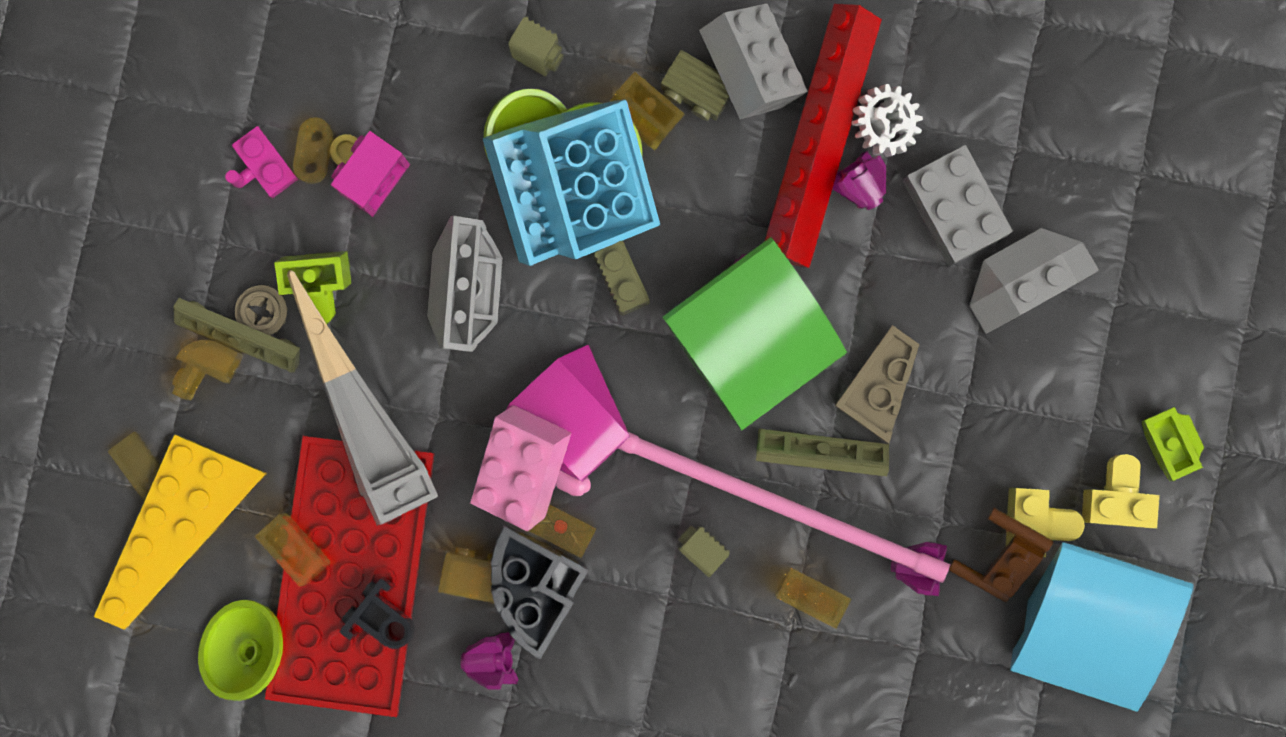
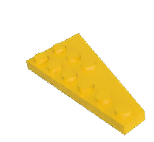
(182, 510)

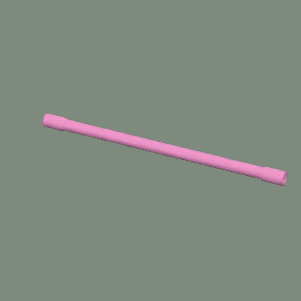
(918, 562)

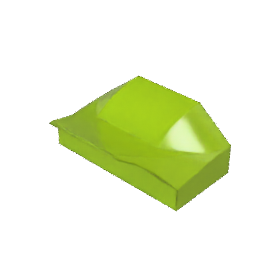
(1173, 443)

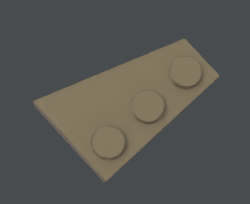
(879, 386)

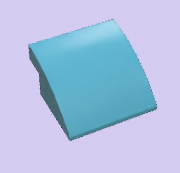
(572, 182)
(1100, 626)

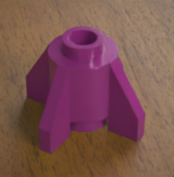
(863, 181)
(916, 581)
(490, 661)

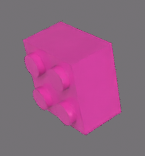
(369, 173)

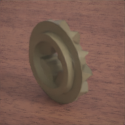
(255, 297)

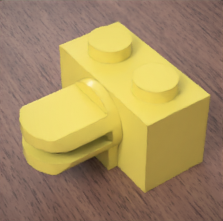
(1120, 500)
(1033, 510)

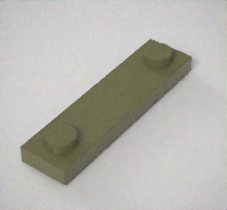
(275, 351)
(822, 452)

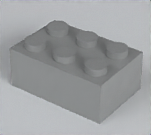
(753, 60)
(957, 205)

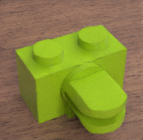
(319, 277)

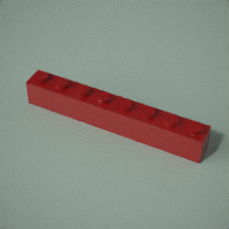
(823, 132)

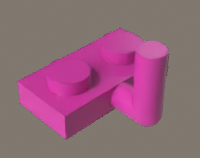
(262, 163)

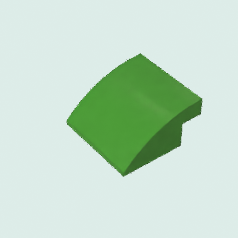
(755, 333)

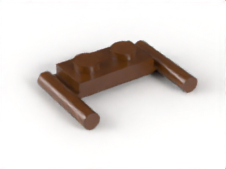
(1012, 564)

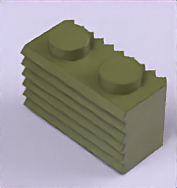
(535, 47)
(695, 85)
(621, 278)
(702, 549)

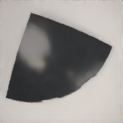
(532, 587)

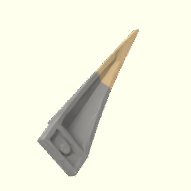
(379, 456)

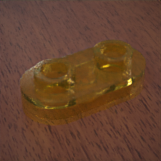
(312, 151)

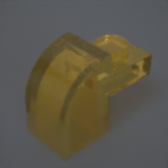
(203, 358)

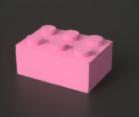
(520, 467)

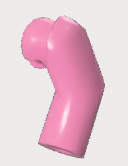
(571, 485)

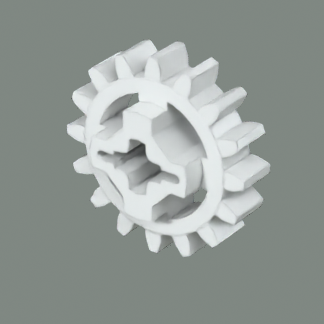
(890, 118)

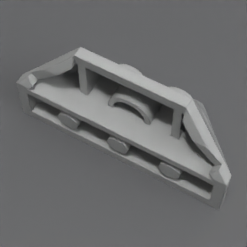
(1027, 276)
(464, 285)

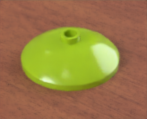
(521, 108)
(240, 650)

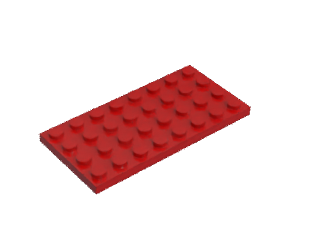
(317, 661)

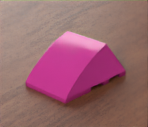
(578, 400)

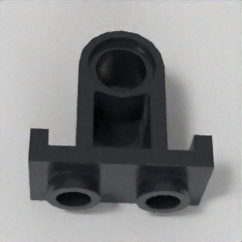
(376, 615)

